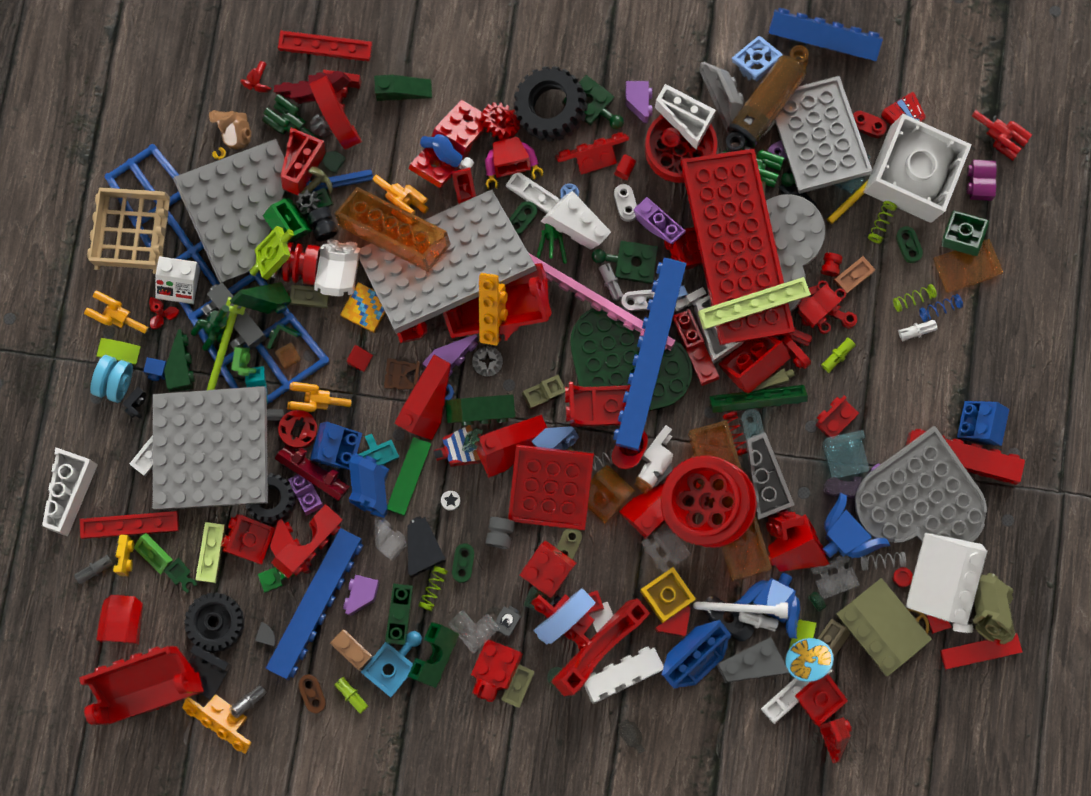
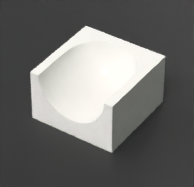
(917, 168)

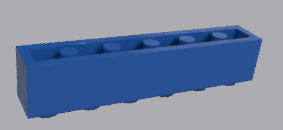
(825, 35)

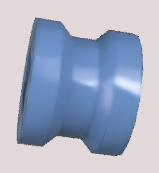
(567, 188)

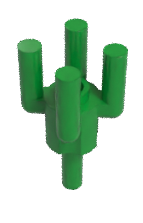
(770, 160)

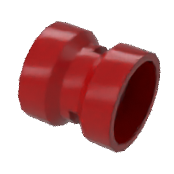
(831, 264)

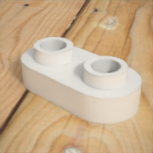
(625, 202)
(639, 299)

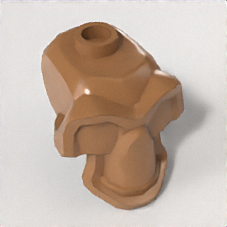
(234, 128)

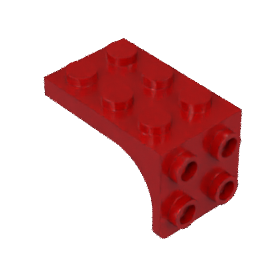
(594, 405)

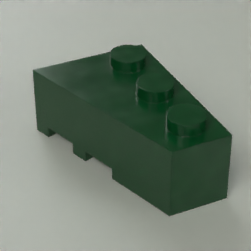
(480, 408)

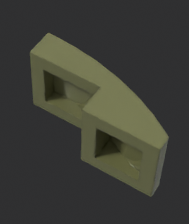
(544, 392)

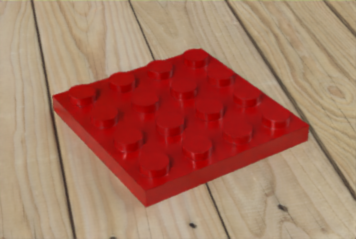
(550, 487)

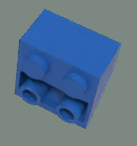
(983, 422)
(335, 445)

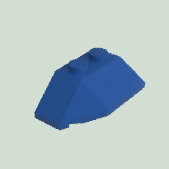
(696, 654)

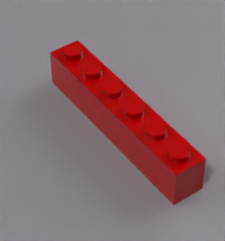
(982, 461)

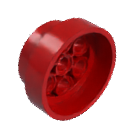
(655, 155)

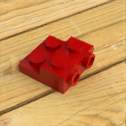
(686, 249)
(247, 538)

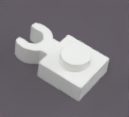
(690, 299)

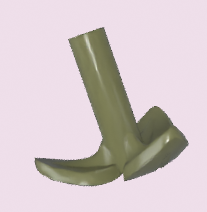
(321, 177)

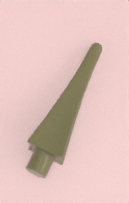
(779, 378)

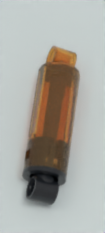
(768, 100)

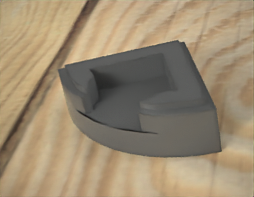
(265, 635)

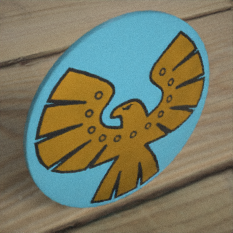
(809, 659)

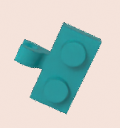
(382, 453)

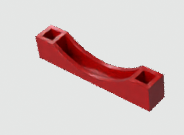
(578, 670)

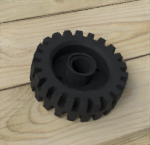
(199, 617)

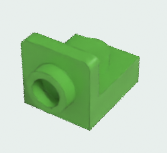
(240, 360)

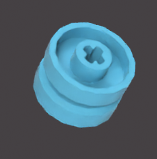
(111, 378)

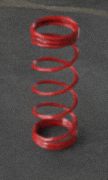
(731, 416)

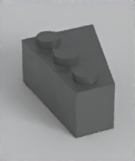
(755, 662)

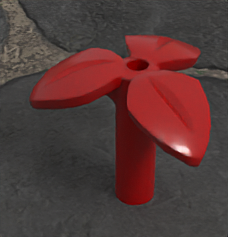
(254, 78)
(157, 307)

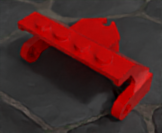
(525, 304)
(140, 685)

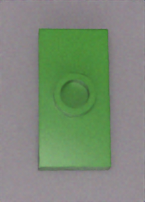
(153, 553)

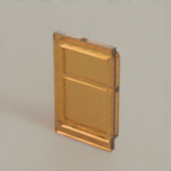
(963, 270)

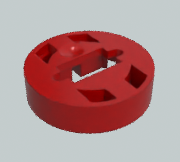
(306, 432)

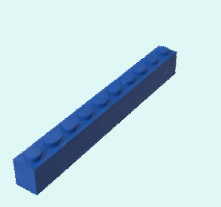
(650, 355)

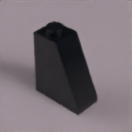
(422, 547)

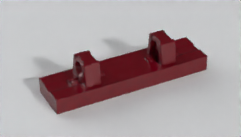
(316, 475)

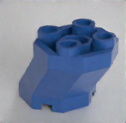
(368, 485)

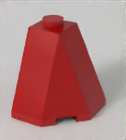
(800, 550)

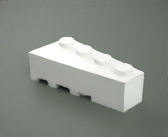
(623, 675)

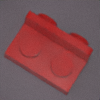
(837, 418)

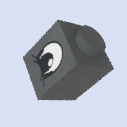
(508, 620)

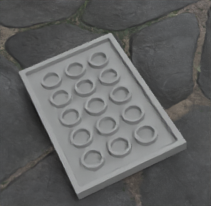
(821, 136)

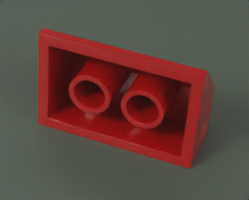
(754, 362)

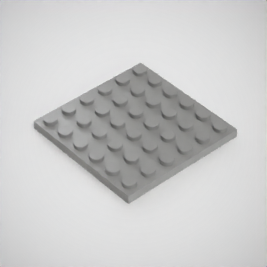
(210, 448)

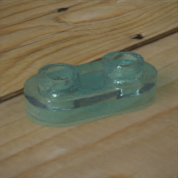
(751, 428)

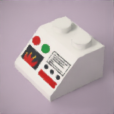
(176, 280)

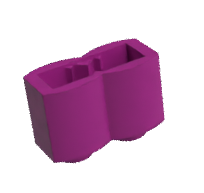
(982, 180)

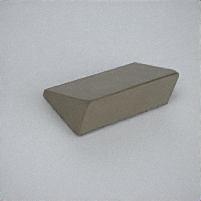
(834, 636)

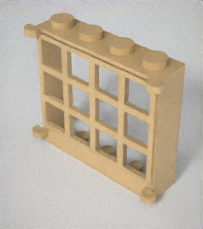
(100, 218)

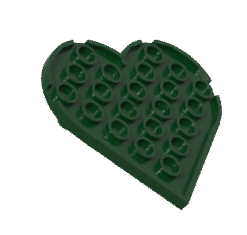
(605, 355)

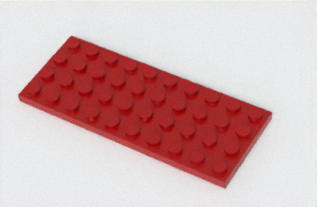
(735, 239)

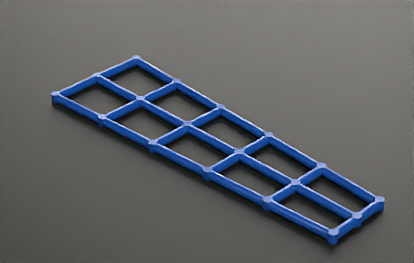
(192, 251)

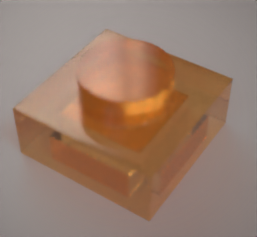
(288, 355)

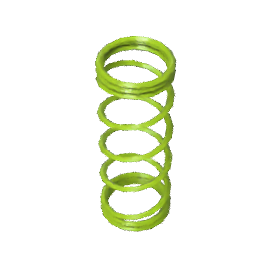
(892, 208)
(930, 288)
(424, 605)

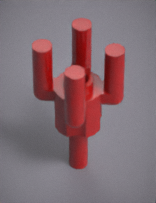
(1003, 133)

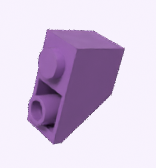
(637, 99)
(362, 594)

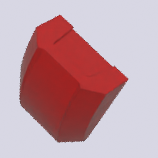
(120, 620)

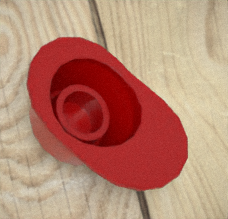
(628, 458)

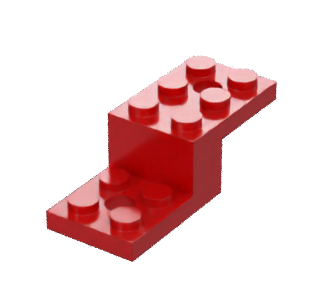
(461, 135)

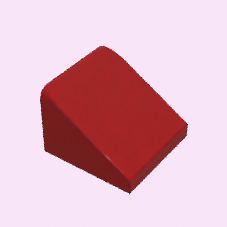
(359, 358)

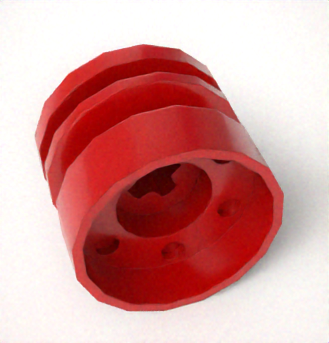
(301, 263)

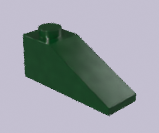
(402, 88)
(265, 298)

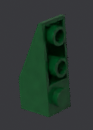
(177, 367)

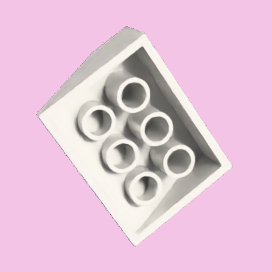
(946, 578)

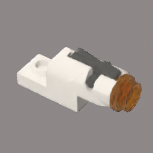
(658, 462)

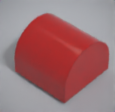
(625, 167)

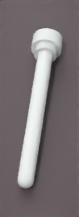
(779, 610)

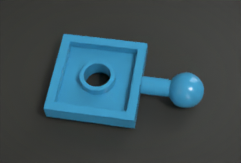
(390, 655)

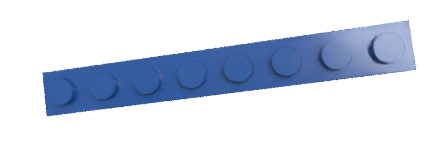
(314, 604)

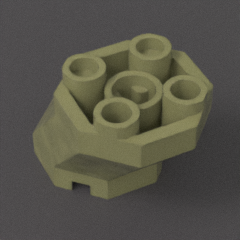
(993, 609)

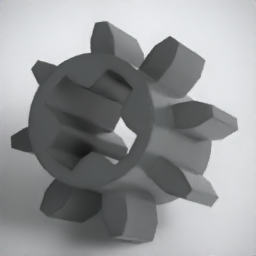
(320, 126)
(312, 197)

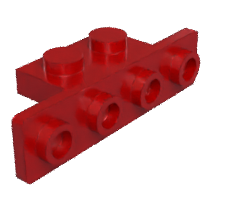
(595, 155)
(577, 631)

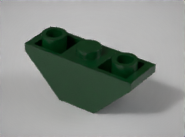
(399, 614)

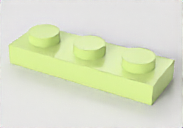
(210, 552)

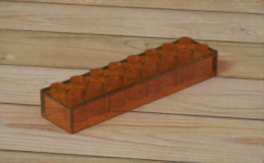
(747, 554)

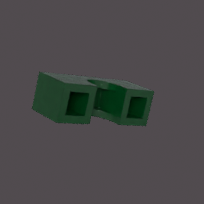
(442, 642)

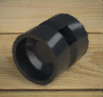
(321, 221)

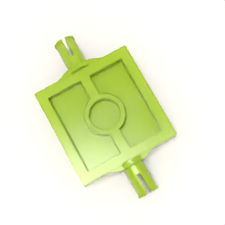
(272, 253)

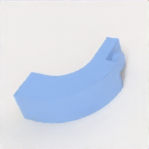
(564, 617)

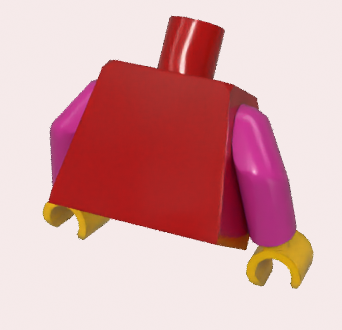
(510, 157)

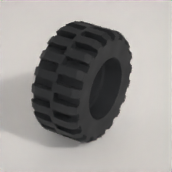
(534, 87)

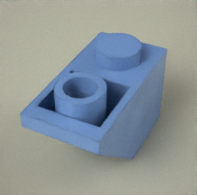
(556, 438)

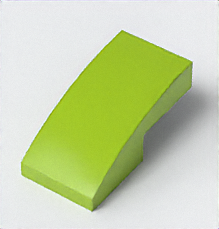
(119, 350)

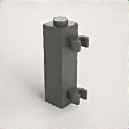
(244, 325)

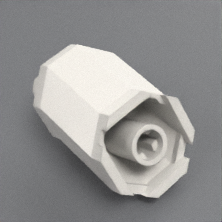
(337, 268)

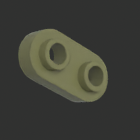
(568, 545)

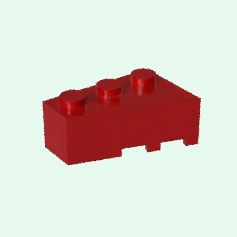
(302, 154)

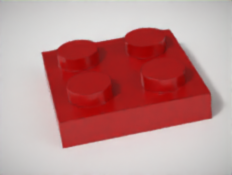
(821, 699)

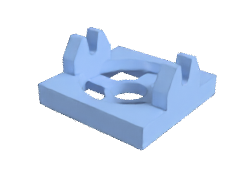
(767, 49)

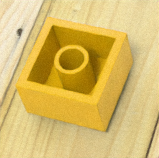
(667, 595)

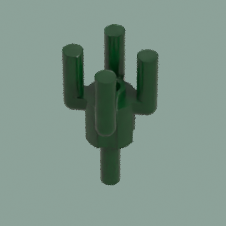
(287, 120)
(213, 326)

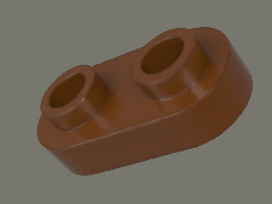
(312, 694)

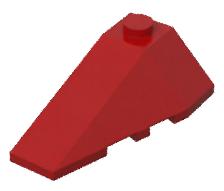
(645, 511)
(836, 737)

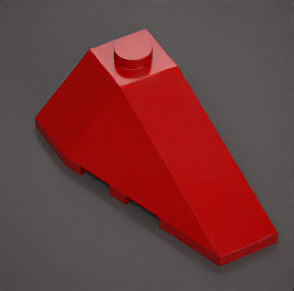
(425, 404)
(499, 446)

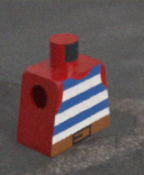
(453, 449)

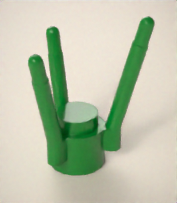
(551, 235)

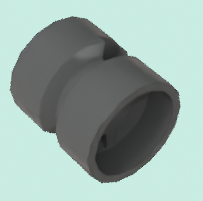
(499, 533)

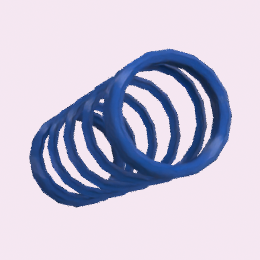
(959, 303)

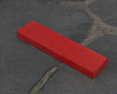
(979, 652)

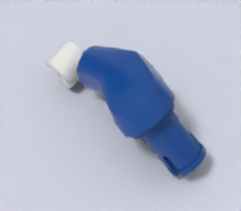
(445, 151)

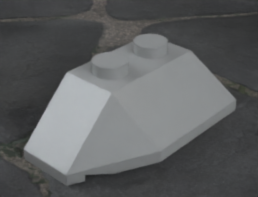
(723, 92)

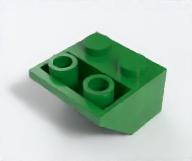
(287, 216)

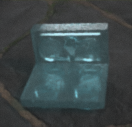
(846, 454)

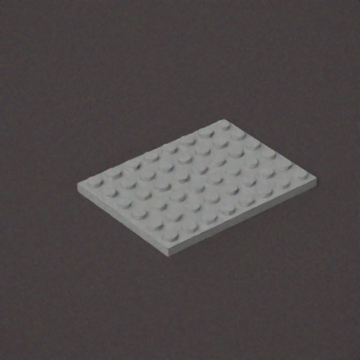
(480, 243)

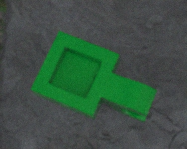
(271, 579)

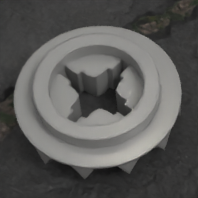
(493, 367)

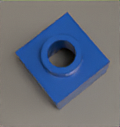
(155, 369)

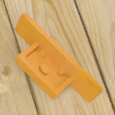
(491, 308)
(218, 718)

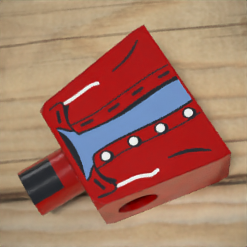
(907, 105)

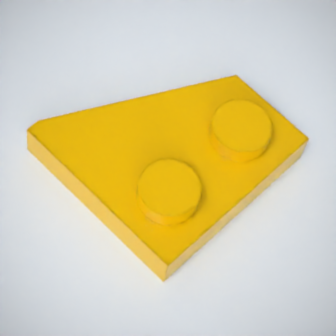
(125, 546)

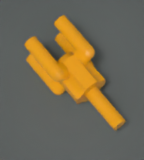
(402, 196)
(113, 313)
(314, 398)

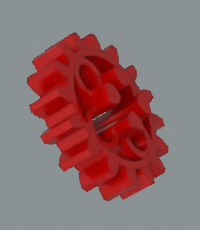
(493, 121)

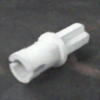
(917, 330)
(758, 620)

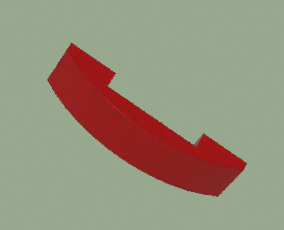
(333, 113)

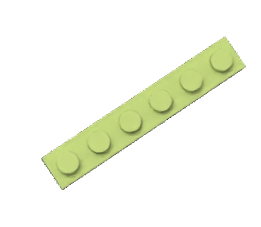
(753, 303)

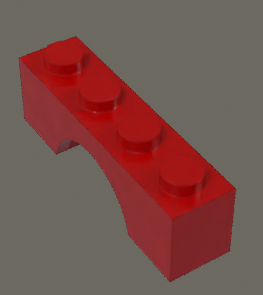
(291, 557)

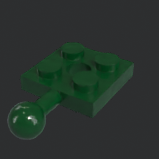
(602, 100)
(624, 267)

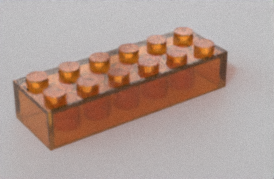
(392, 229)

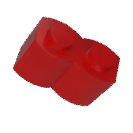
(819, 306)

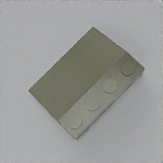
(883, 627)

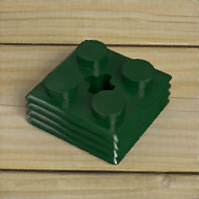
(967, 243)

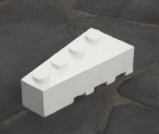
(67, 490)

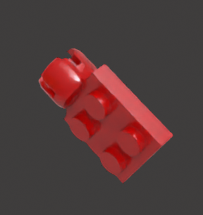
(494, 669)

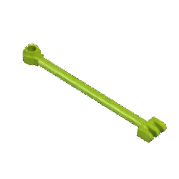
(224, 343)

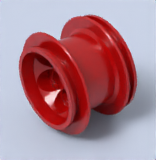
(682, 484)

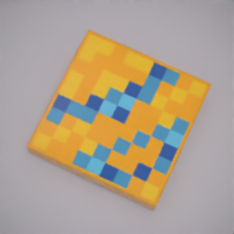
(364, 308)

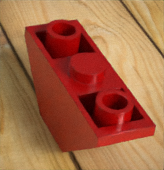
(282, 537)

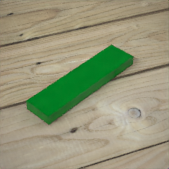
(409, 476)

